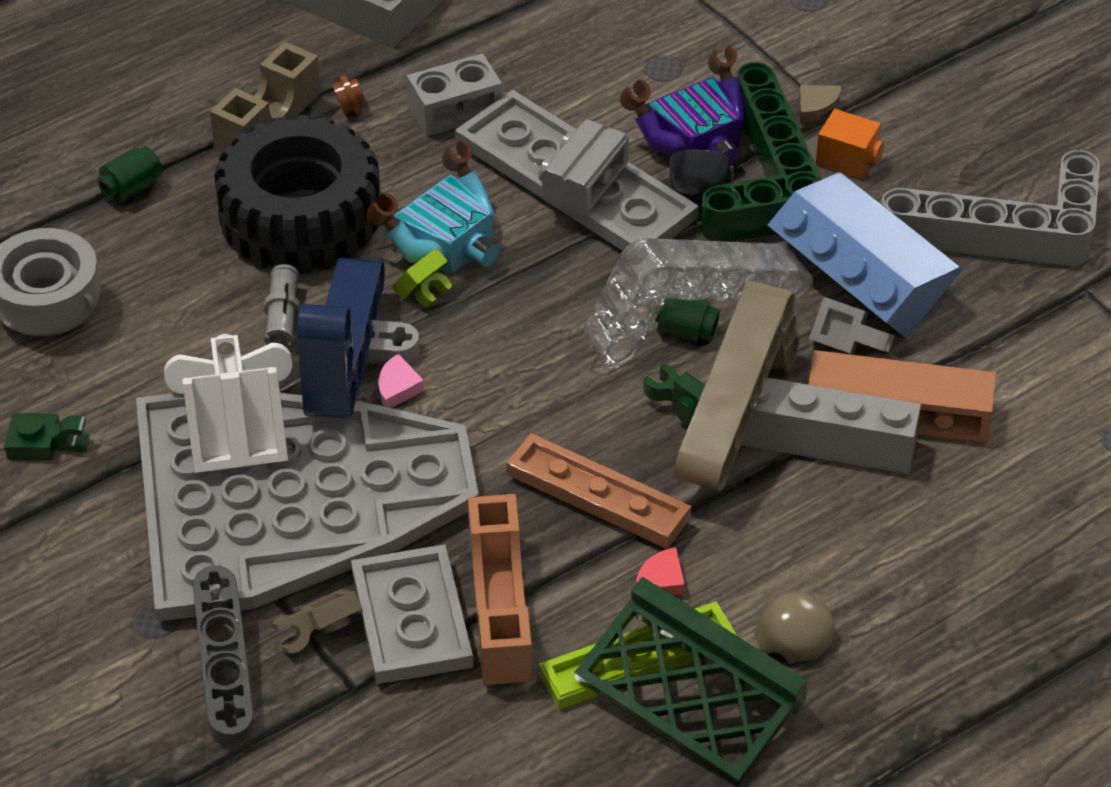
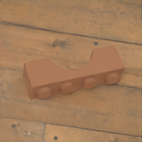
(499, 590)

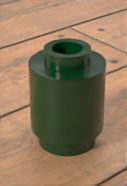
(129, 174)
(688, 319)

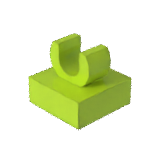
(421, 276)

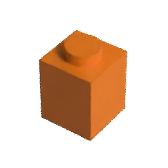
(849, 144)

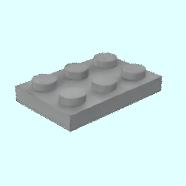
(411, 614)

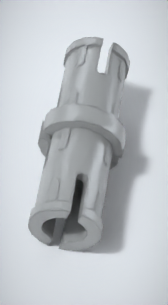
(281, 305)

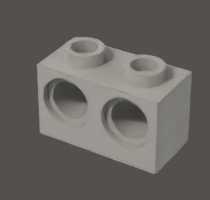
(452, 93)

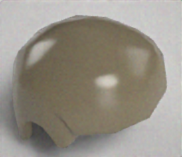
(795, 627)

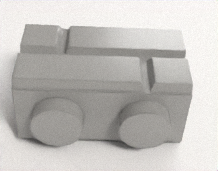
(584, 167)

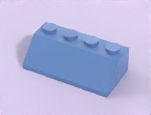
(866, 250)

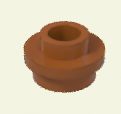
(349, 95)

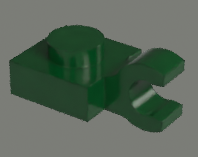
(681, 390)
(40, 434)

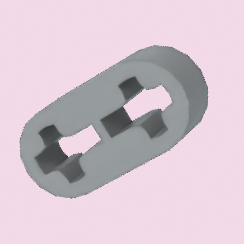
(385, 339)

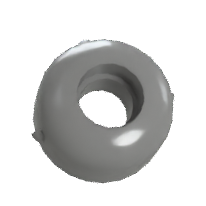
(47, 282)

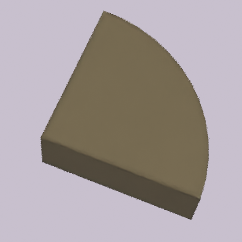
(817, 100)

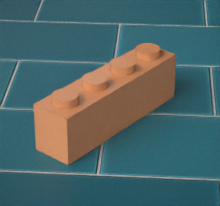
(952, 399)

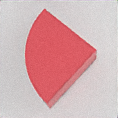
(664, 571)

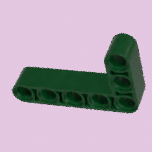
(747, 207)

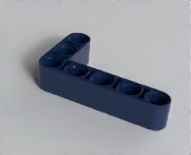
(338, 338)

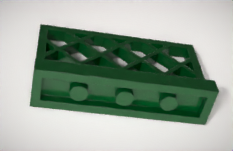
(723, 653)

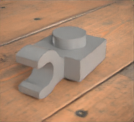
(844, 327)

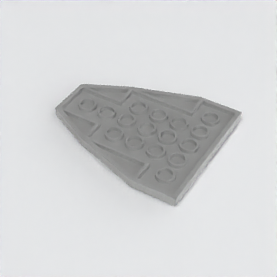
(292, 523)

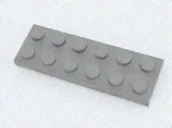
(520, 135)

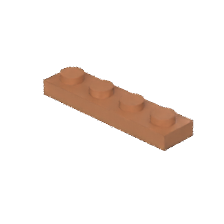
(599, 490)

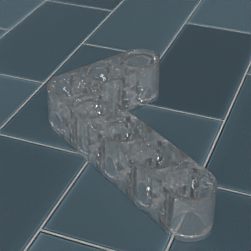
(680, 269)

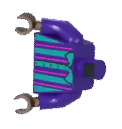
(695, 117)

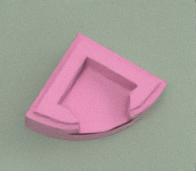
(398, 382)

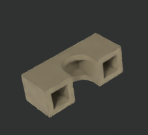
(286, 88)

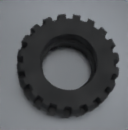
(293, 157)

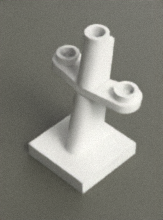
(233, 404)

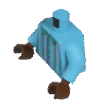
(448, 217)

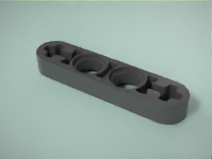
(221, 654)

